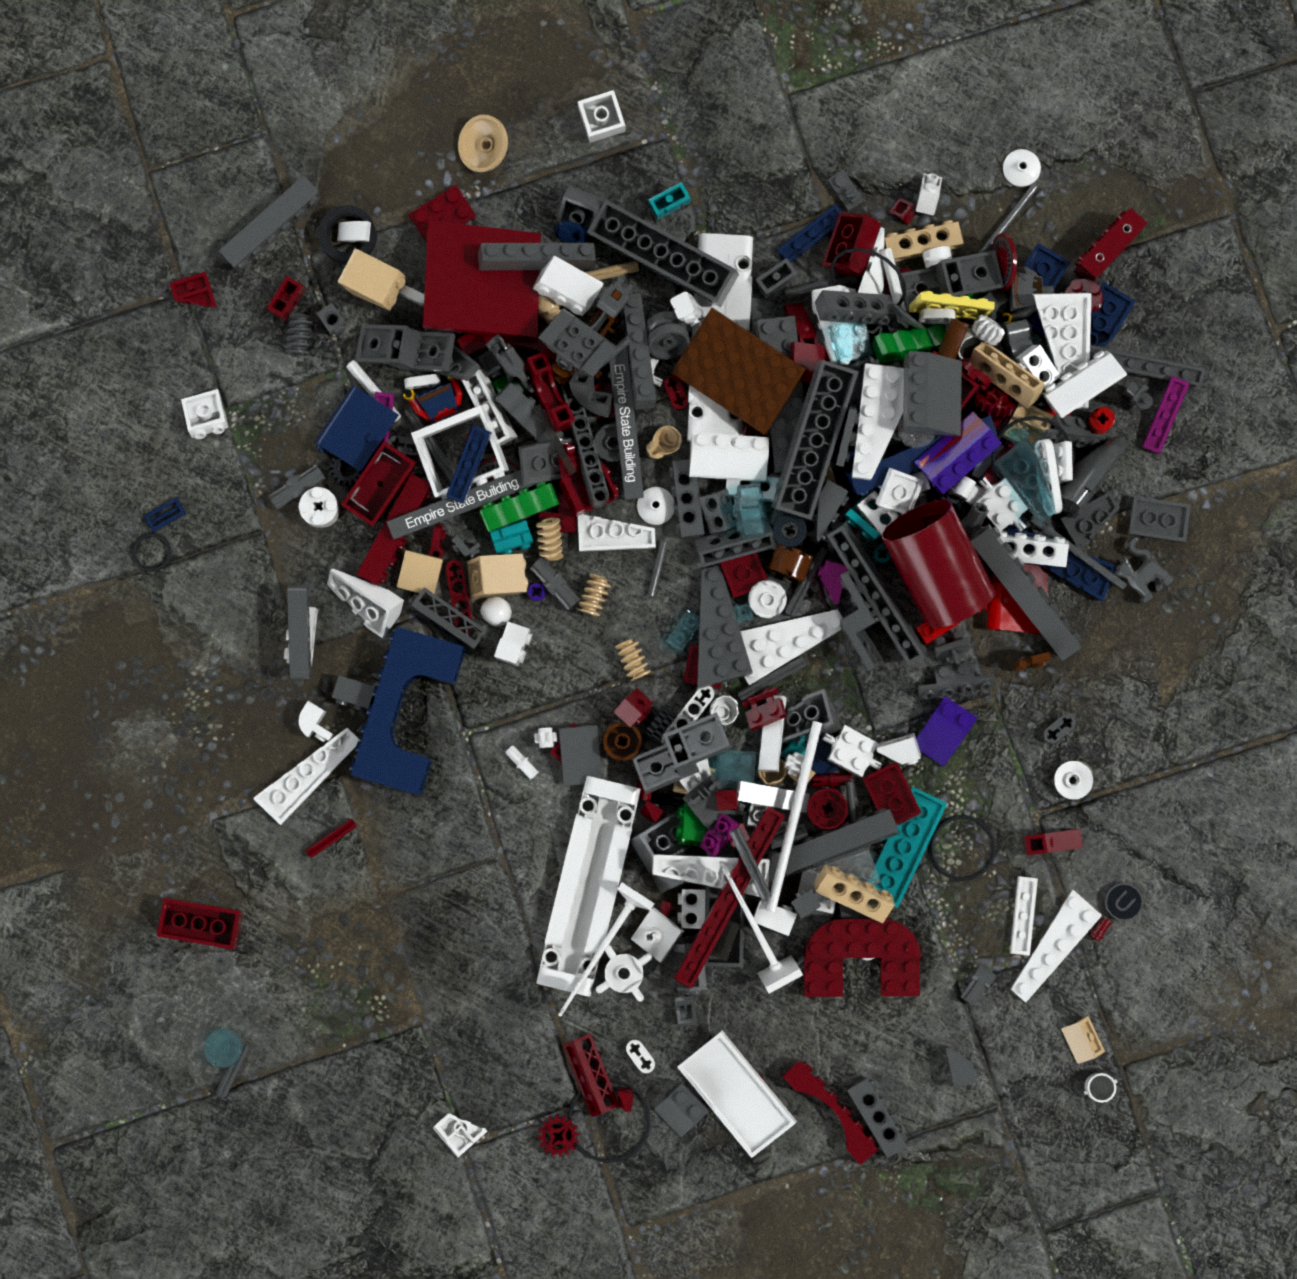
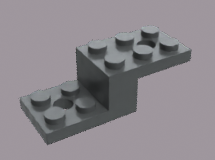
(955, 277)
(405, 348)
(857, 623)
(681, 753)

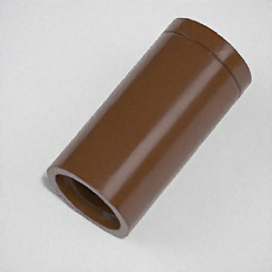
(953, 338)

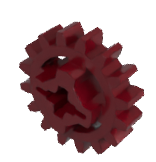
(994, 402)
(565, 1141)

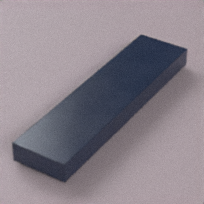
(810, 235)
(468, 464)

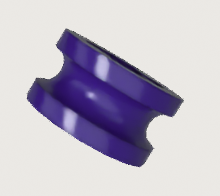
(537, 586)

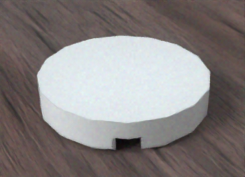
(767, 598)

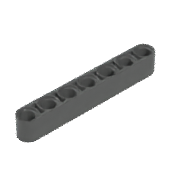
(588, 452)

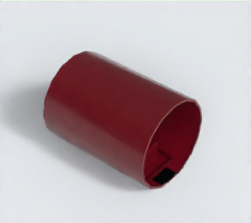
(938, 563)

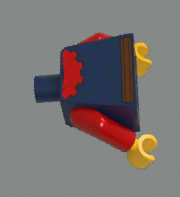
(437, 402)

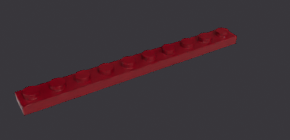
(727, 900)

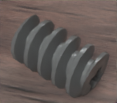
(298, 334)

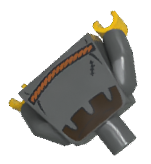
(1021, 293)

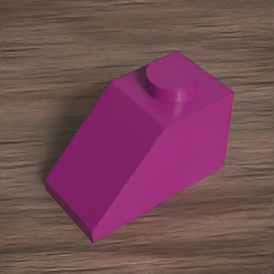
(831, 579)

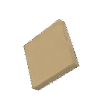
(419, 572)

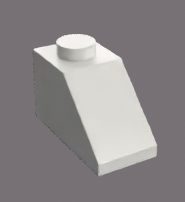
(902, 749)

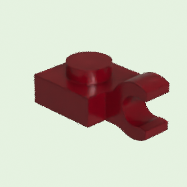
(570, 450)
(439, 535)

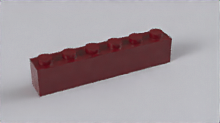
(384, 549)

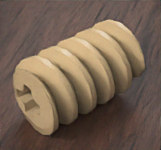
(550, 539)
(594, 595)
(633, 659)

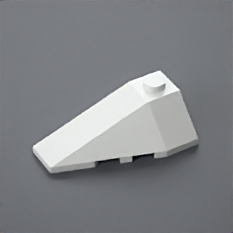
(874, 274)

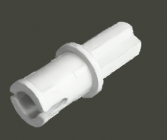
(522, 762)

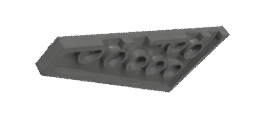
(721, 645)

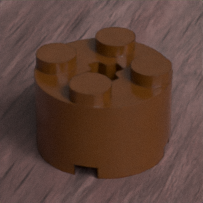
(790, 563)
(617, 751)

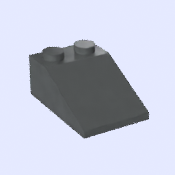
(659, 840)

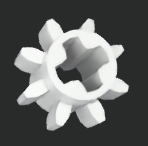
(546, 737)
(794, 763)

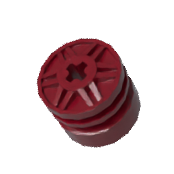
(832, 818)

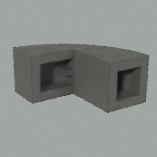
(583, 390)

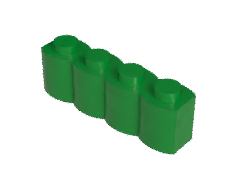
(896, 346)
(518, 507)

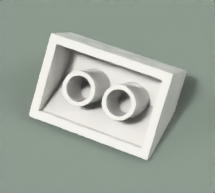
(567, 286)

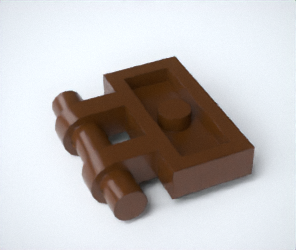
(1037, 661)

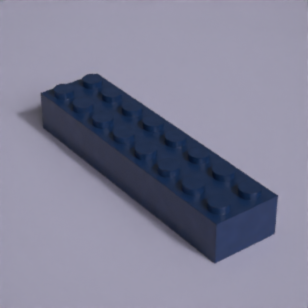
(898, 458)

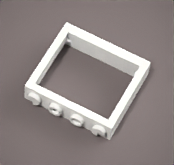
(419, 435)

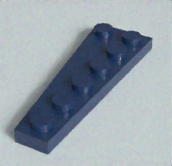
(1076, 570)

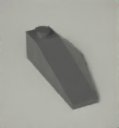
(812, 708)

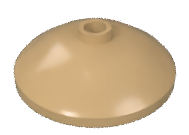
(475, 142)

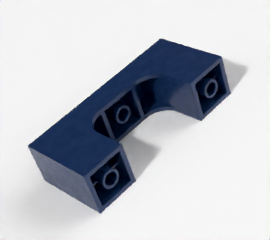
(409, 658)

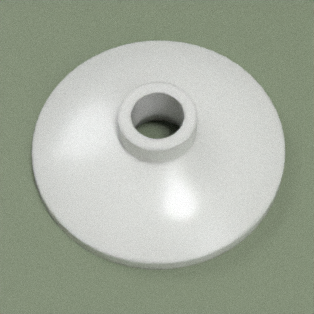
(1018, 176)
(656, 515)
(1083, 778)

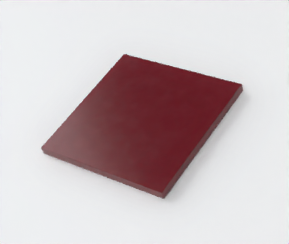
(473, 299)

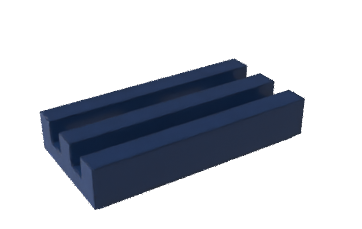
(179, 507)

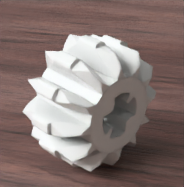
(987, 330)

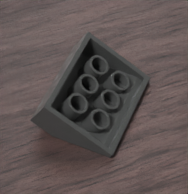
(932, 394)

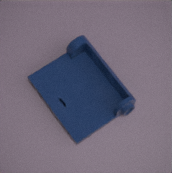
(356, 428)

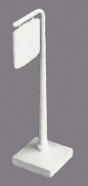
(633, 900)
(779, 972)

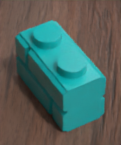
(669, 201)
(512, 538)

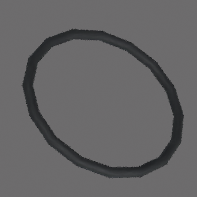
(992, 844)

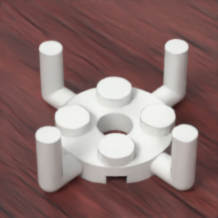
(624, 985)

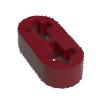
(672, 395)

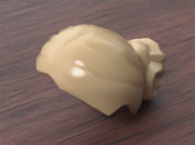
(548, 309)
(664, 442)

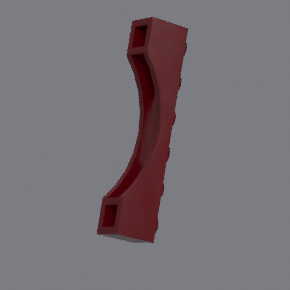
(857, 1143)

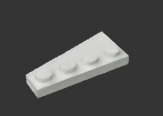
(606, 534)

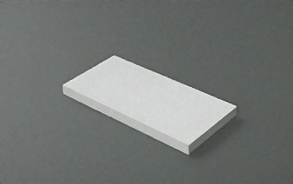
(737, 1094)

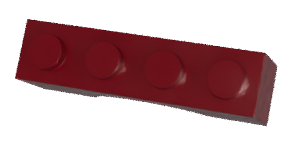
(542, 379)

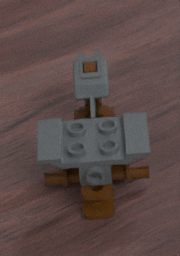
(580, 344)

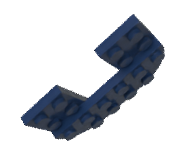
(1104, 322)

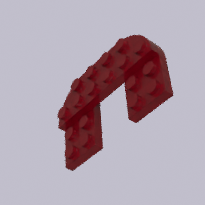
(861, 939)

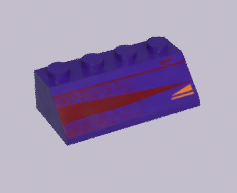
(956, 456)

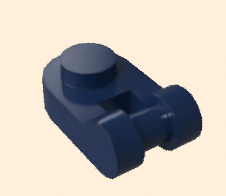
(565, 232)

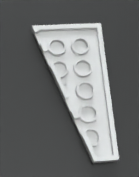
(1066, 328)
(879, 414)
(781, 642)

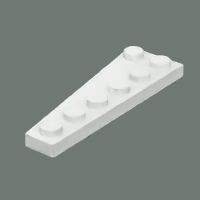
(299, 783)
(702, 870)
(1064, 933)

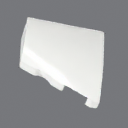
(458, 1133)

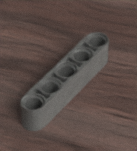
(299, 632)

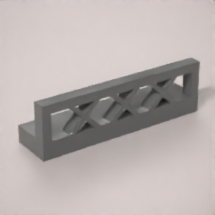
(444, 626)

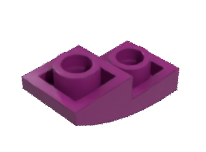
(719, 836)

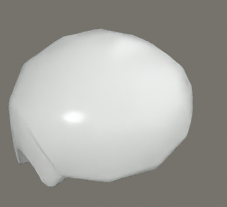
(496, 611)
(726, 709)

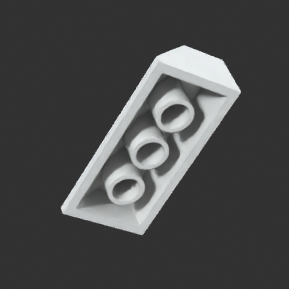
(1083, 383)
(729, 457)

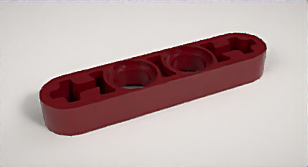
(462, 596)

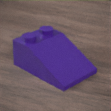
(944, 731)

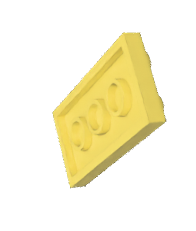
(964, 306)

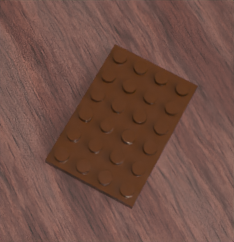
(739, 371)

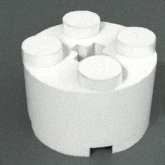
(318, 518)

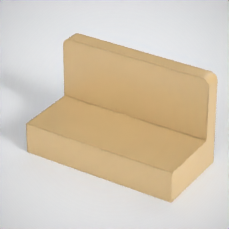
(1083, 1040)

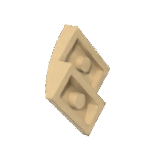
(1034, 427)

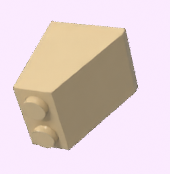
(372, 280)
(496, 575)

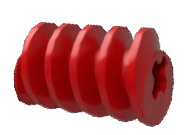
(1104, 416)

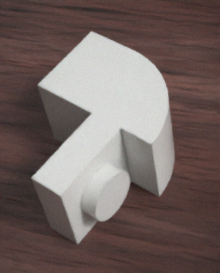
(309, 722)

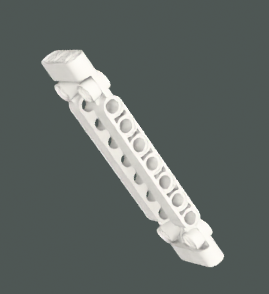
(737, 307)
(588, 884)

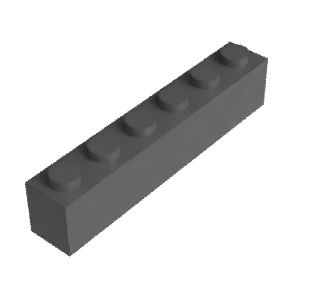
(270, 223)
(534, 255)
(638, 353)

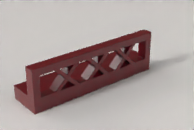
(587, 1076)

